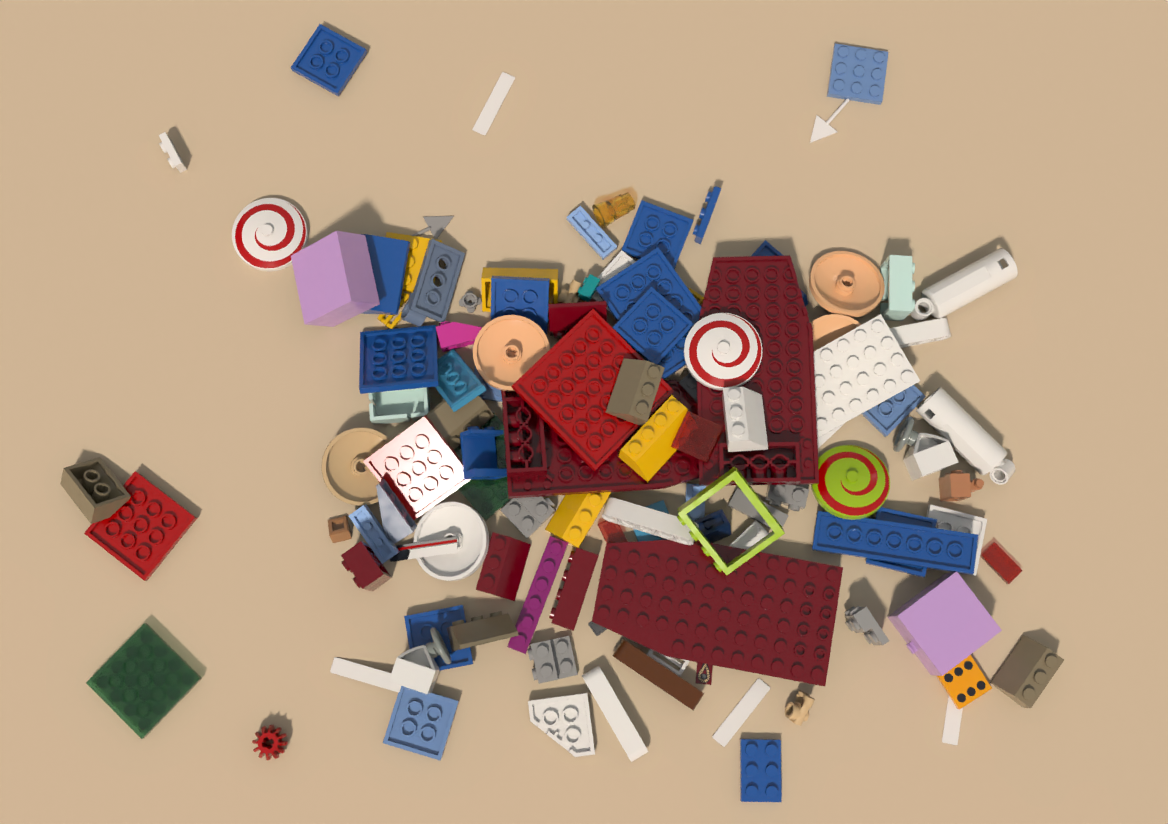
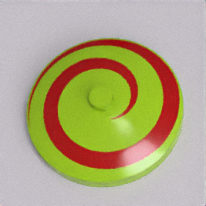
(851, 482)

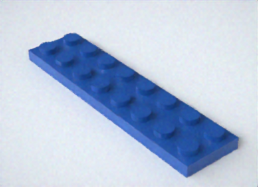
(896, 543)

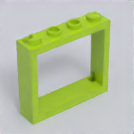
(708, 549)

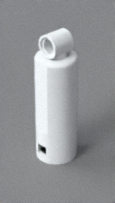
(965, 285)
(966, 436)

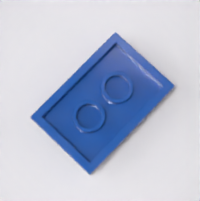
(760, 770)

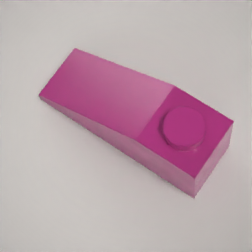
(456, 335)

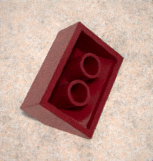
(566, 315)
(503, 566)

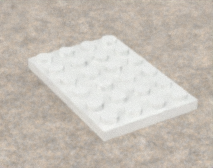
(858, 373)

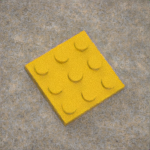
(415, 258)

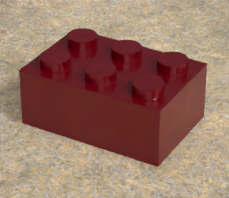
(365, 566)

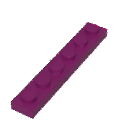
(538, 594)

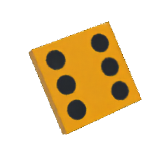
(964, 682)

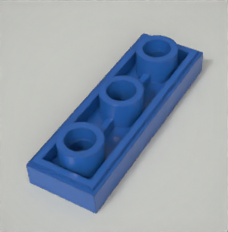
(706, 214)

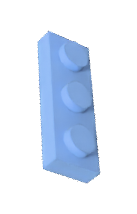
(591, 232)
(373, 533)

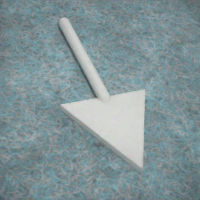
(823, 129)

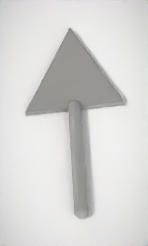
(435, 224)

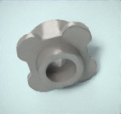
(470, 306)

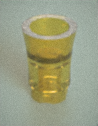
(613, 209)

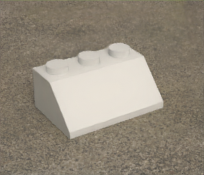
(744, 420)

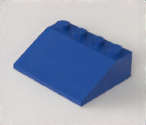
(389, 265)

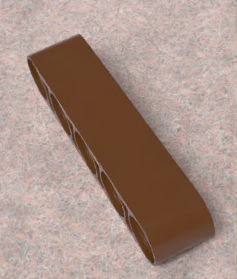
(658, 674)

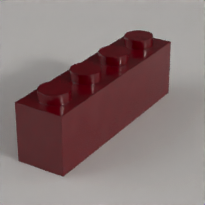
(574, 588)

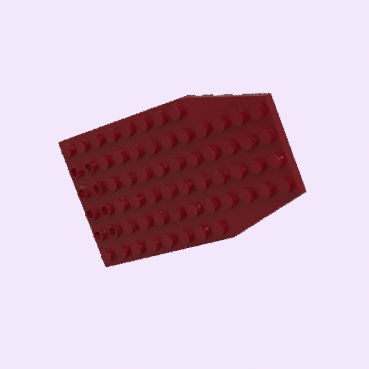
(770, 299)
(545, 465)
(759, 619)

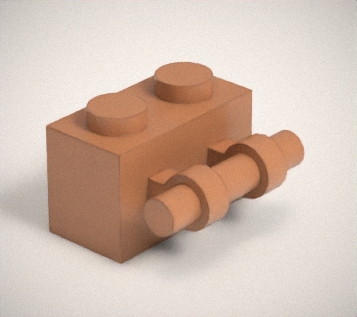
(957, 486)

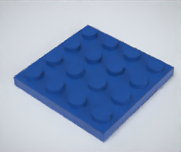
(398, 359)

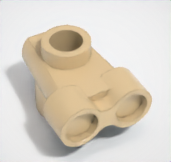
(570, 295)
(799, 711)

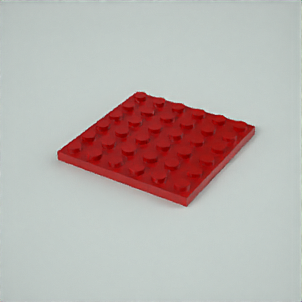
(574, 385)

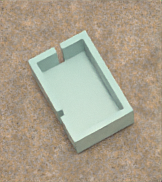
(898, 283)
(398, 405)

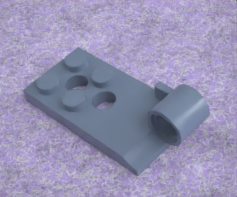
(428, 298)

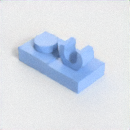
(691, 491)

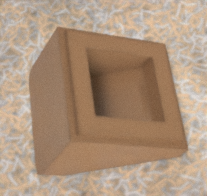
(339, 529)

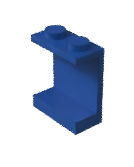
(480, 454)

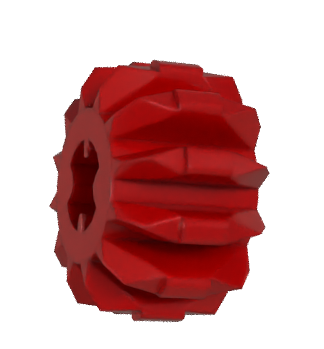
(266, 734)

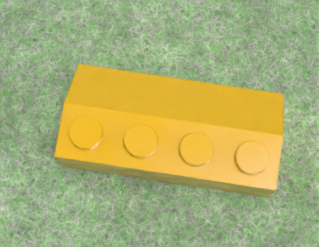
(487, 274)
(652, 443)
(576, 516)

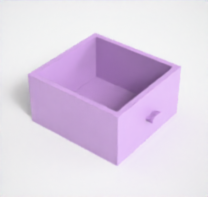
(335, 279)
(944, 624)

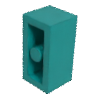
(589, 288)

